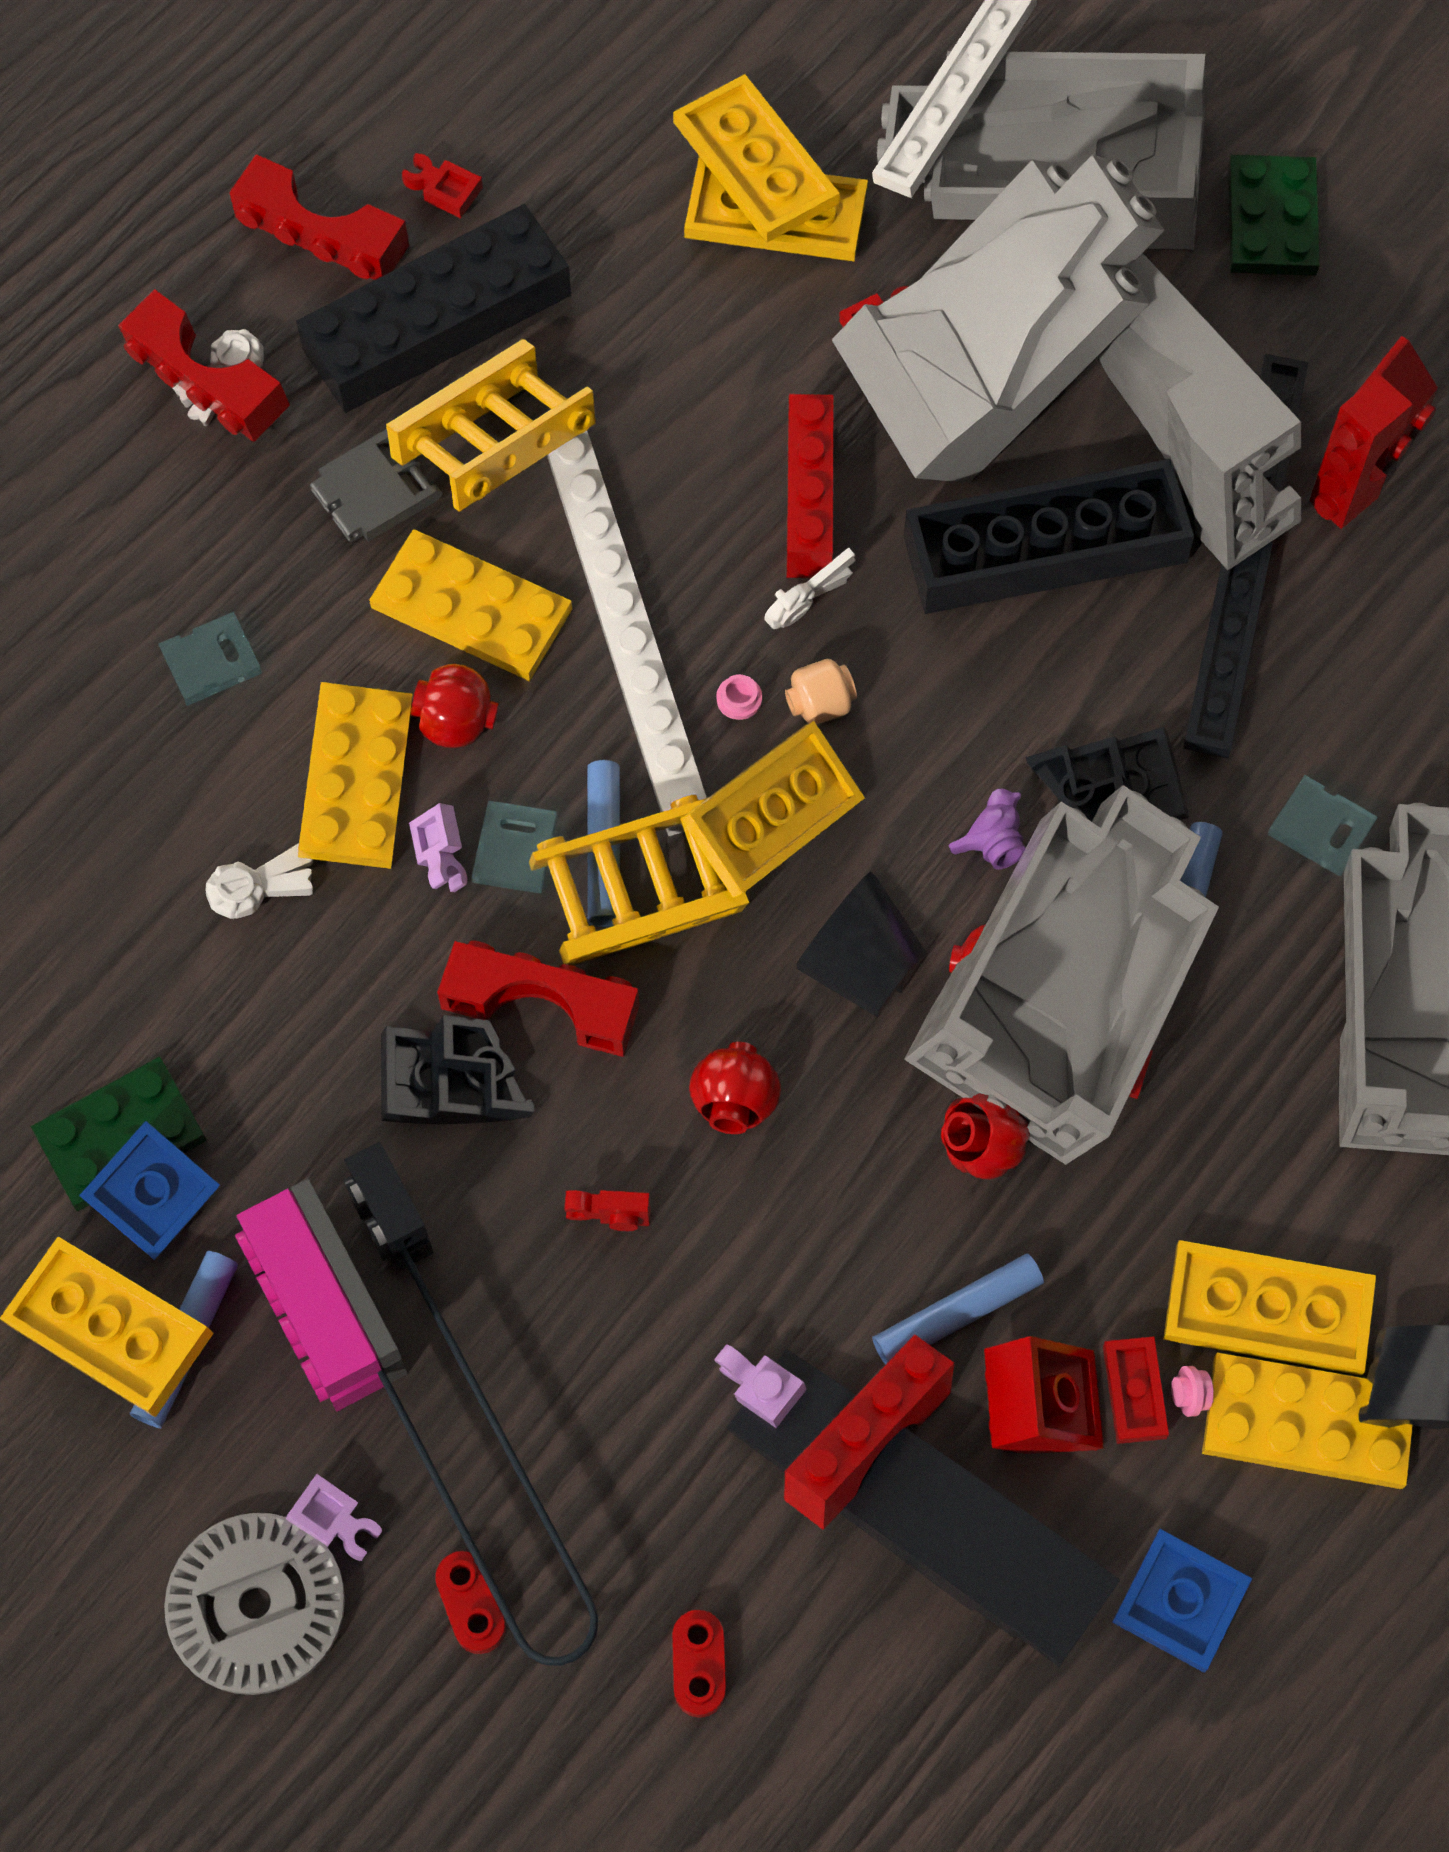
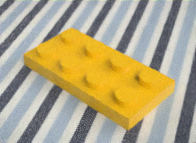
(756, 158)
(832, 234)
(471, 604)
(355, 775)
(772, 809)
(1270, 1307)
(107, 1326)
(1301, 1422)

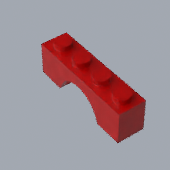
(363, 241)
(239, 394)
(1361, 433)
(809, 484)
(484, 980)
(835, 1463)

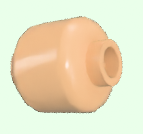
(821, 691)

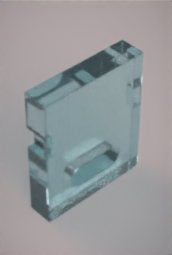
(200, 663)
(1312, 820)
(505, 854)

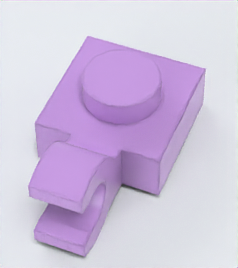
(435, 841)
(764, 1389)

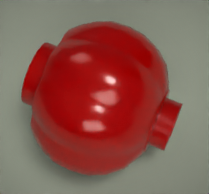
(454, 706)
(735, 1088)
(985, 1140)

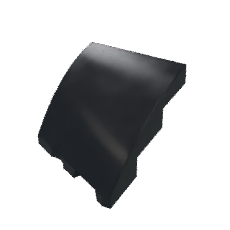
(1095, 771)
(864, 948)
(448, 1075)
(1409, 1378)

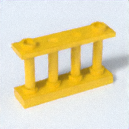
(472, 396)
(629, 926)

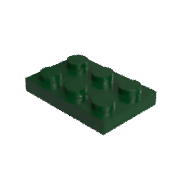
(1273, 215)
(95, 1128)

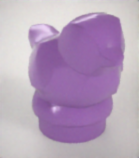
(995, 831)

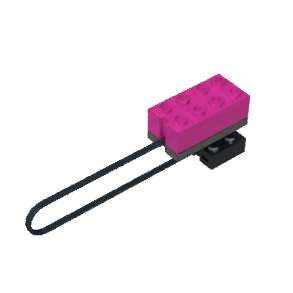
(342, 1330)

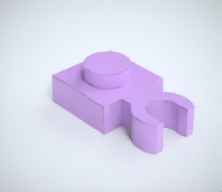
(327, 1512)

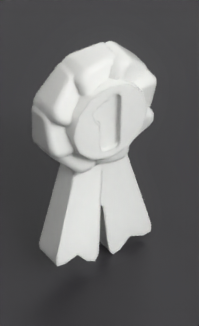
(226, 351)
(798, 600)
(239, 890)

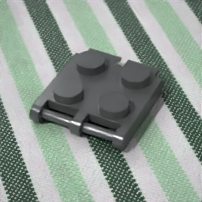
(371, 489)

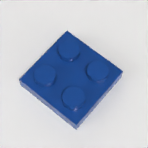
(149, 1190)
(1182, 1600)

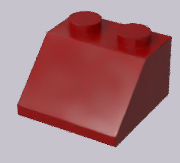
(1410, 377)
(1042, 1397)

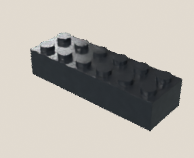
(434, 307)
(1047, 536)

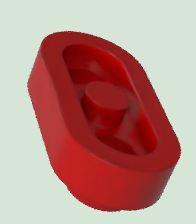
(468, 1602)
(699, 1662)

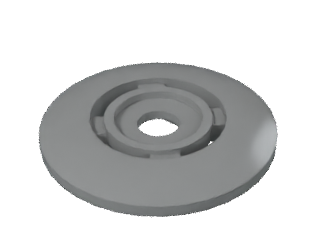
(263, 1651)

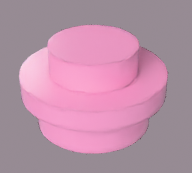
(739, 697)
(1192, 1391)

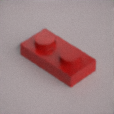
(1135, 1390)

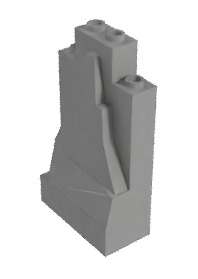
(1064, 111)
(1004, 316)
(1206, 418)
(1072, 973)
(1397, 989)

